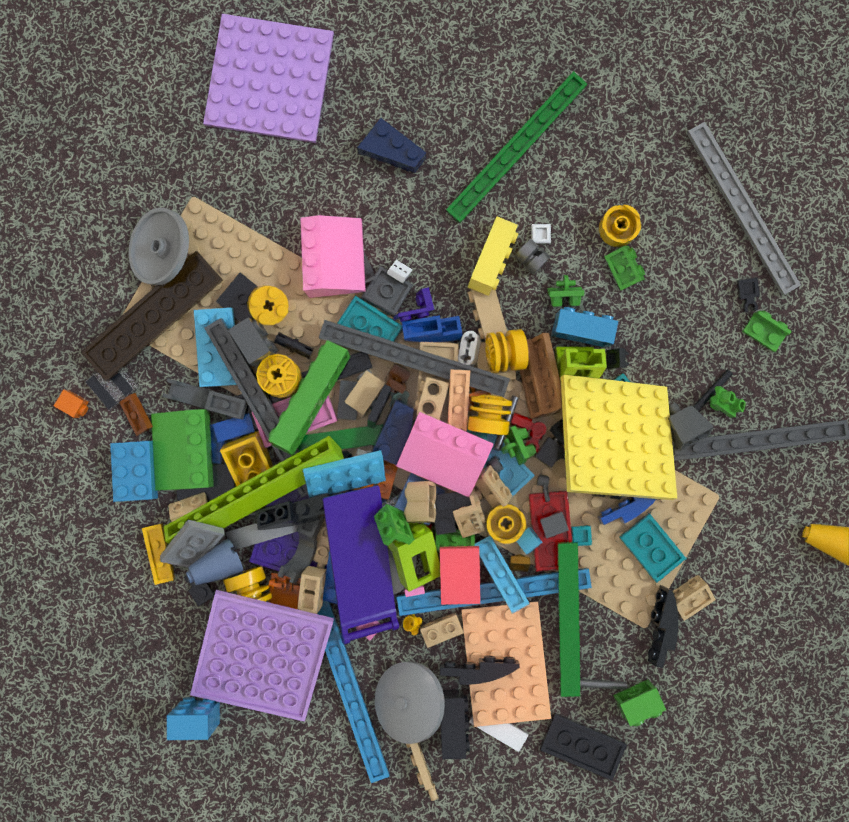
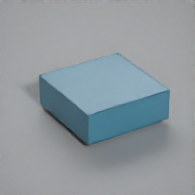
(529, 540)

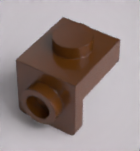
(397, 378)

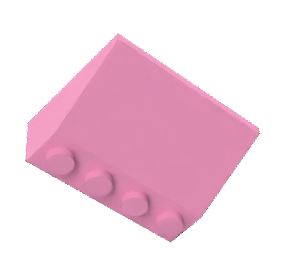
(332, 255)
(444, 454)

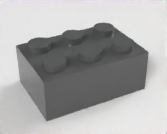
(252, 341)

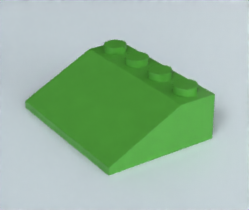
(182, 450)

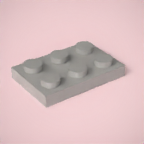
(191, 543)

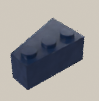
(392, 147)
(394, 431)

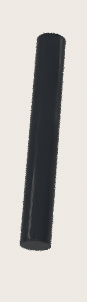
(711, 391)

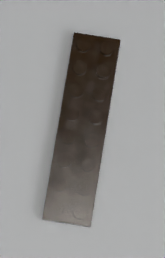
(151, 317)

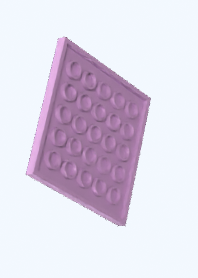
(268, 78)
(261, 655)

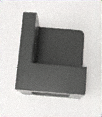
(554, 524)

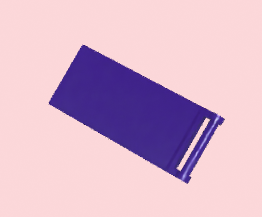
(359, 563)

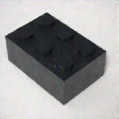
(454, 725)

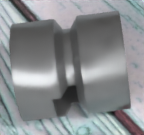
(532, 256)

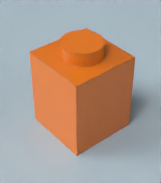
(71, 404)

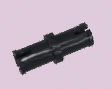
(294, 345)

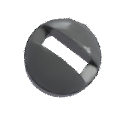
(496, 464)

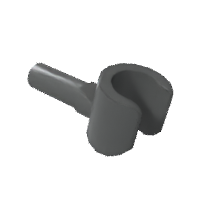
(543, 480)

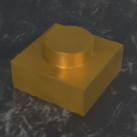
(519, 563)

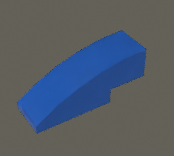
(432, 329)

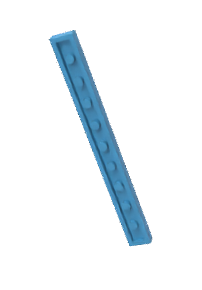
(530, 585)
(354, 701)

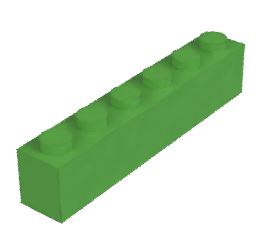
(309, 398)

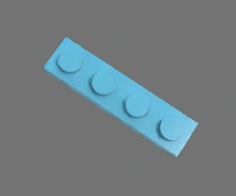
(501, 575)

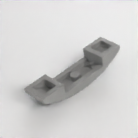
(251, 535)

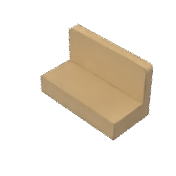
(365, 392)

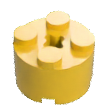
(630, 222)
(277, 310)
(514, 528)

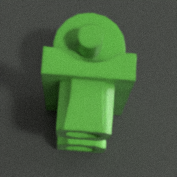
(573, 293)
(726, 402)
(515, 446)

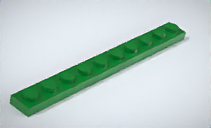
(516, 147)

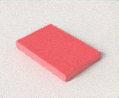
(460, 575)

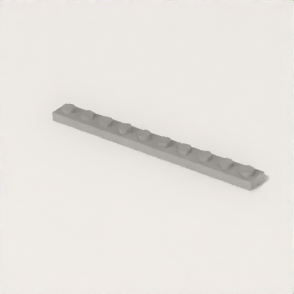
(743, 208)

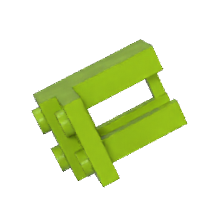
(580, 361)
(403, 553)

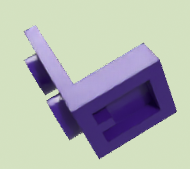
(426, 305)

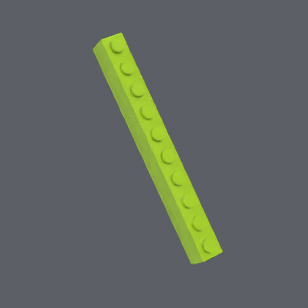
(260, 489)

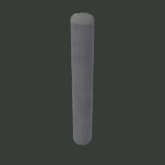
(499, 441)
(603, 684)

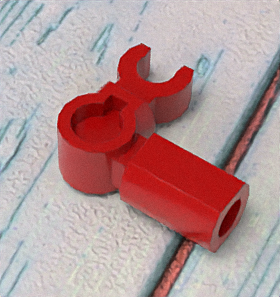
(537, 429)

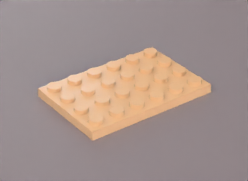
(500, 634)

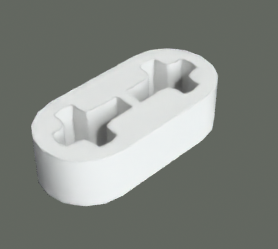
(469, 349)

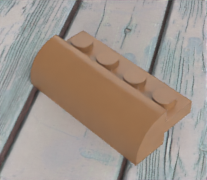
(541, 378)

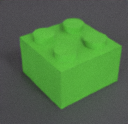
(639, 703)

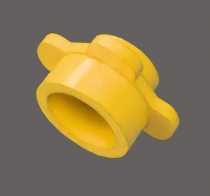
(412, 624)

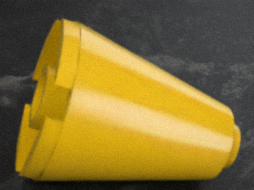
(830, 540)

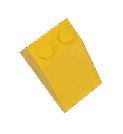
(246, 457)

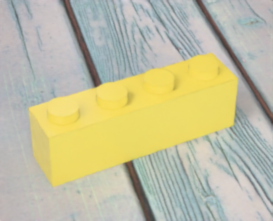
(492, 256)

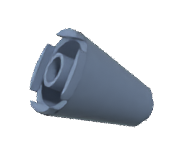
(215, 565)

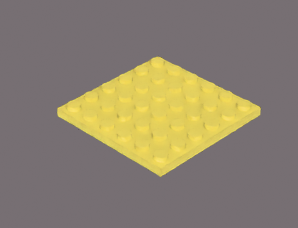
(617, 438)

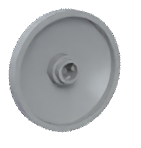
(158, 246)
(409, 702)

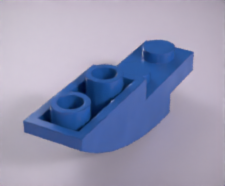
(626, 510)

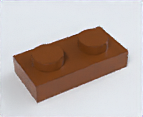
(136, 414)

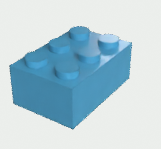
(585, 327)
(133, 471)
(193, 719)

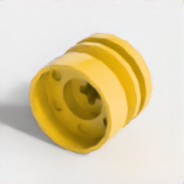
(506, 351)
(279, 387)
(489, 415)
(248, 584)

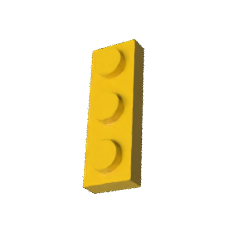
(155, 545)

